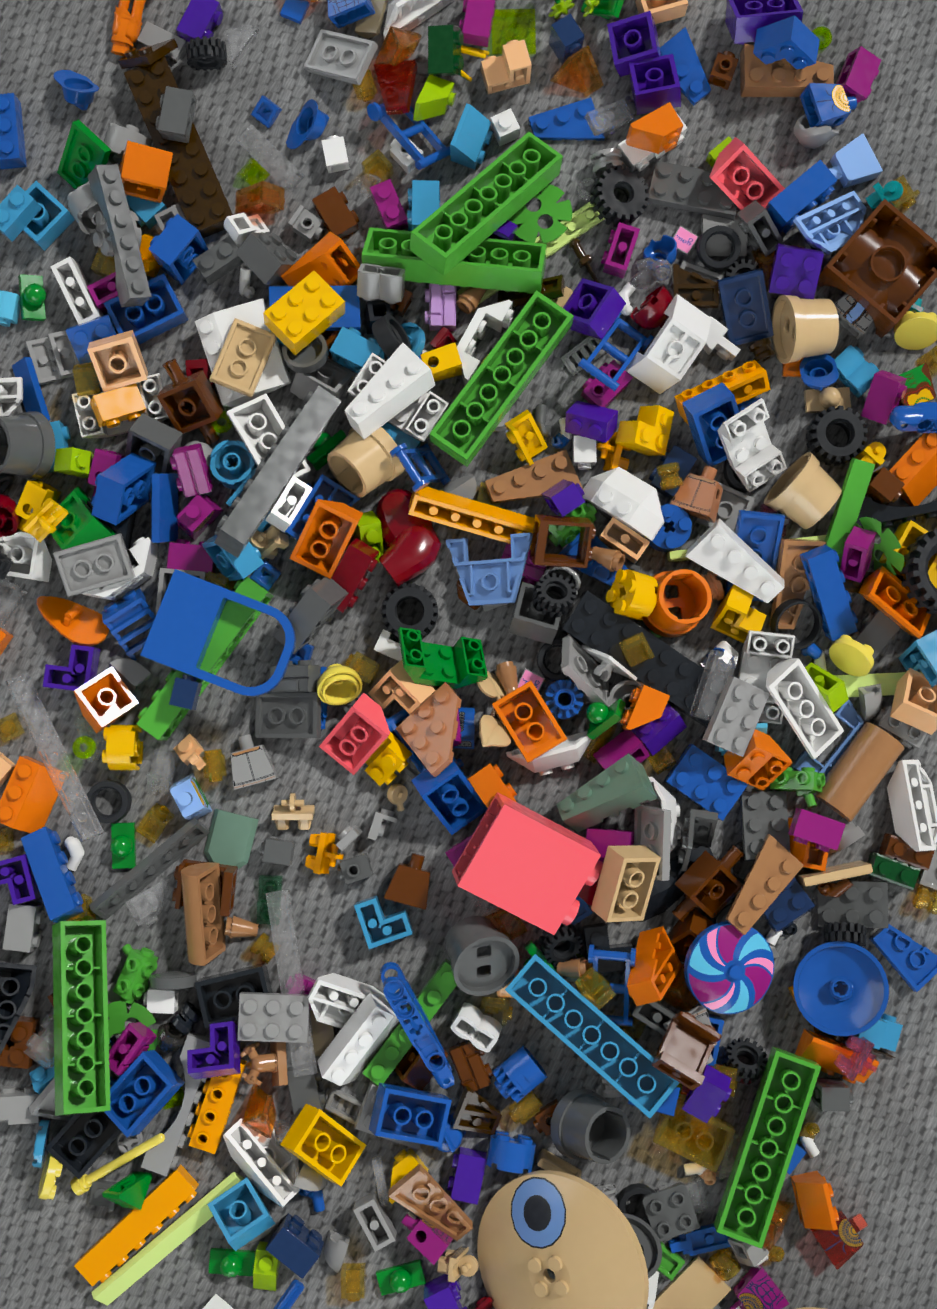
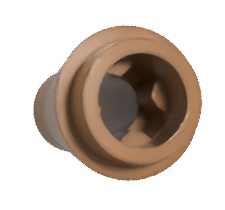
(470, 299)
(609, 558)
(507, 676)
(239, 927)
(573, 968)

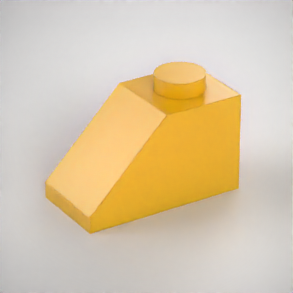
(403, 1164)

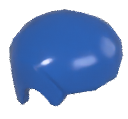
(666, 245)

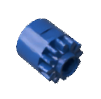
(575, 699)
(518, 1075)

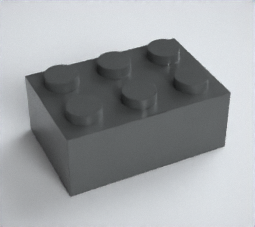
(312, 611)

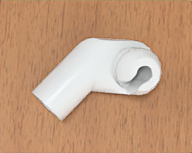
(244, 282)
(625, 293)
(76, 852)

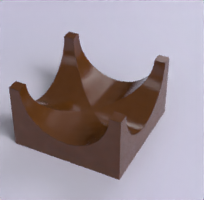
(884, 266)

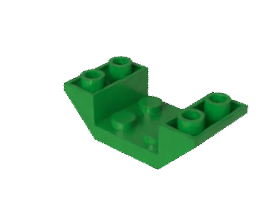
(79, 524)
(438, 663)

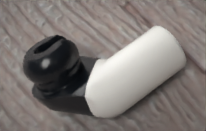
(772, 938)

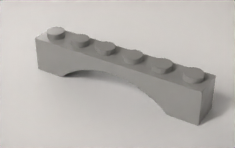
(163, 1157)

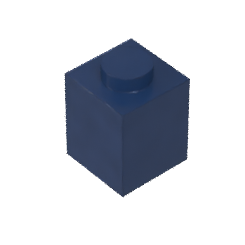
(185, 692)

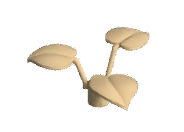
(491, 729)

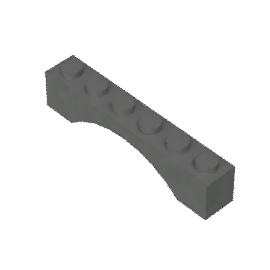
(129, 268)

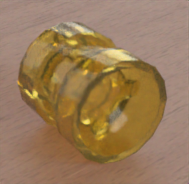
(669, 476)
(925, 899)
(264, 947)
(725, 1264)

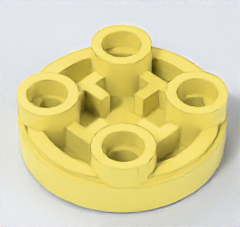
(916, 330)
(851, 656)
(51, 1170)

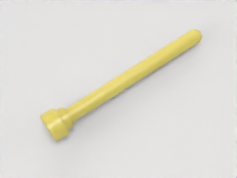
(83, 1184)

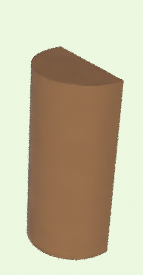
(859, 770)
(202, 912)

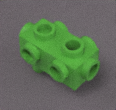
(564, 535)
(802, 782)
(135, 973)

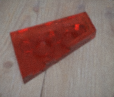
(397, 85)

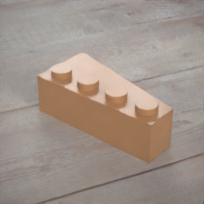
(779, 77)

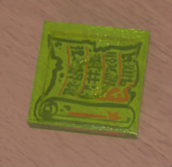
(513, 25)

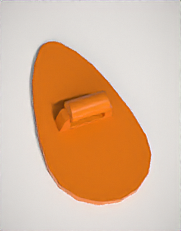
(73, 620)

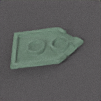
(230, 838)

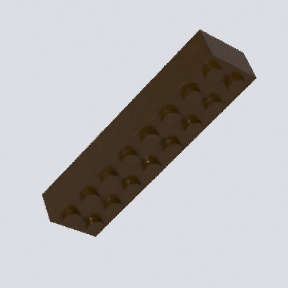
(190, 167)

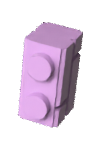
(441, 307)

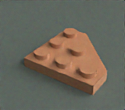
(433, 729)

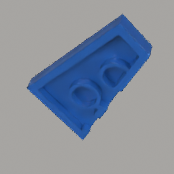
(689, 69)
(565, 123)
(593, 568)
(911, 960)

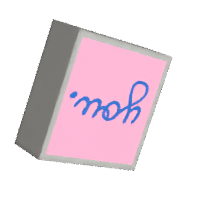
(685, 240)
(531, 676)

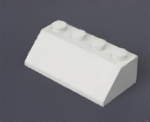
(259, 429)
(803, 705)
(358, 1040)

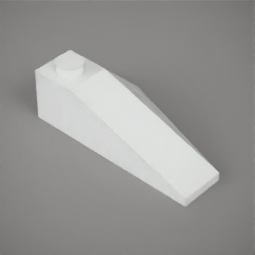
(29, 556)

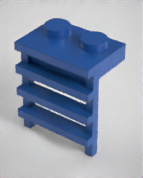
(124, 613)

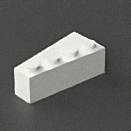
(389, 391)
(735, 561)

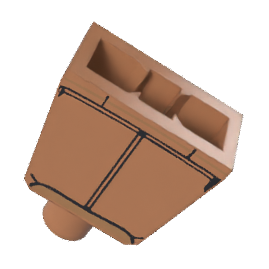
(700, 495)

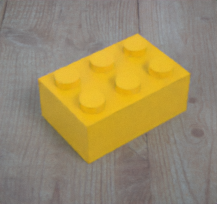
(304, 312)
(323, 1144)

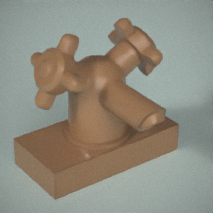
(273, 1062)

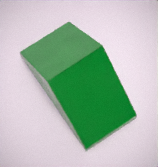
(130, 1190)

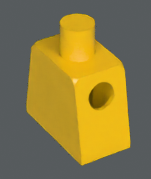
(446, 361)
(33, 496)

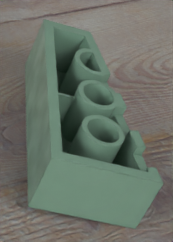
(613, 790)

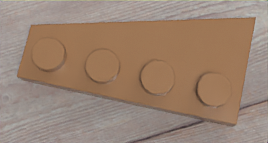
(793, 572)
(767, 879)
(430, 1202)

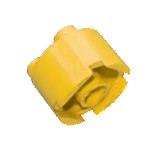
(632, 594)
(122, 747)

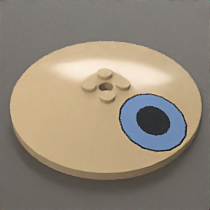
(564, 1227)

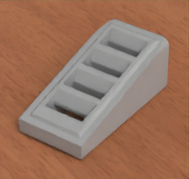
(580, 347)
(338, 1112)

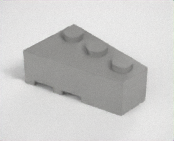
(16, 1104)

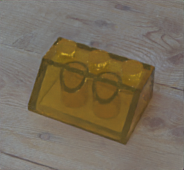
(693, 1138)

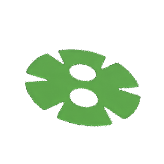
(558, 211)
(887, 544)
(118, 1015)

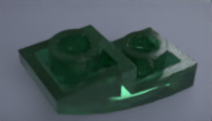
(267, 883)

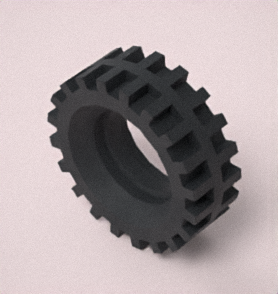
(917, 571)

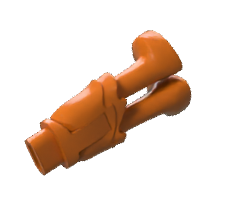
(126, 26)

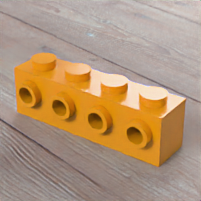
(743, 382)
(214, 1111)

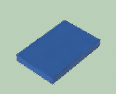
(164, 507)

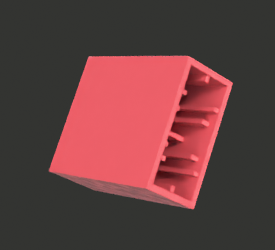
(527, 865)

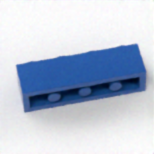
(829, 591)
(52, 874)

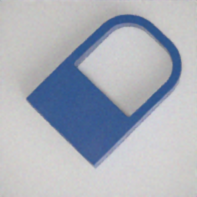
(188, 623)

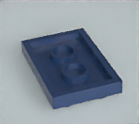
(745, 307)

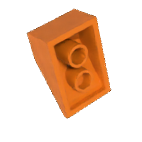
(529, 721)

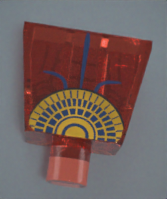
(844, 1242)

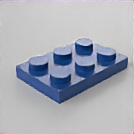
(88, 332)

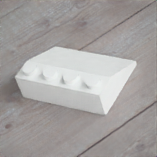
(213, 333)

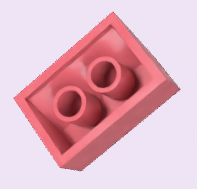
(744, 176)
(357, 734)

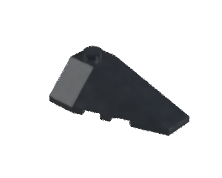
(666, 893)
(16, 987)

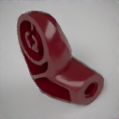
(409, 539)

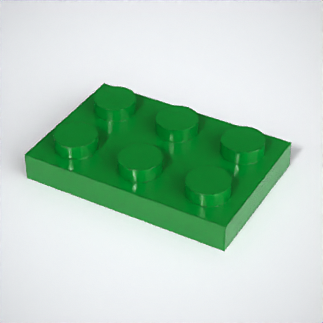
(81, 155)

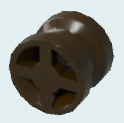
(762, 350)

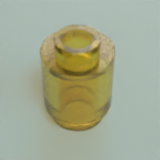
(367, 89)
(215, 765)
(525, 1108)

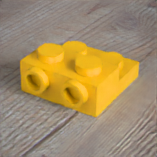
(386, 760)

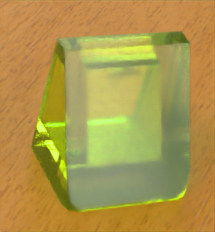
(253, 172)

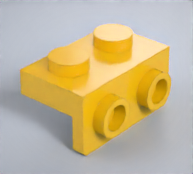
(526, 436)

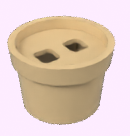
(803, 327)
(364, 463)
(804, 492)

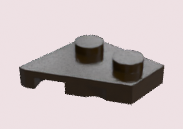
(147, 54)
(694, 288)
(475, 1114)

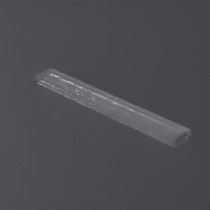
(54, 757)
(290, 971)

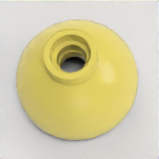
(339, 685)

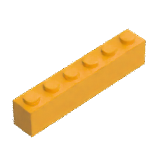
(468, 514)
(136, 1225)

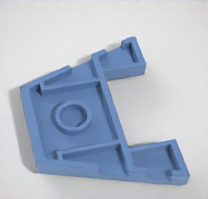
(491, 580)
(849, 717)

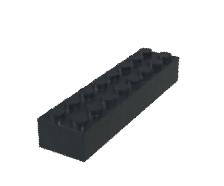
(670, 672)

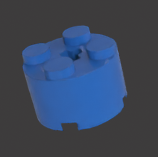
(680, 529)
(511, 1153)

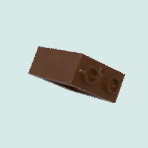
(539, 540)

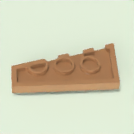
(532, 480)

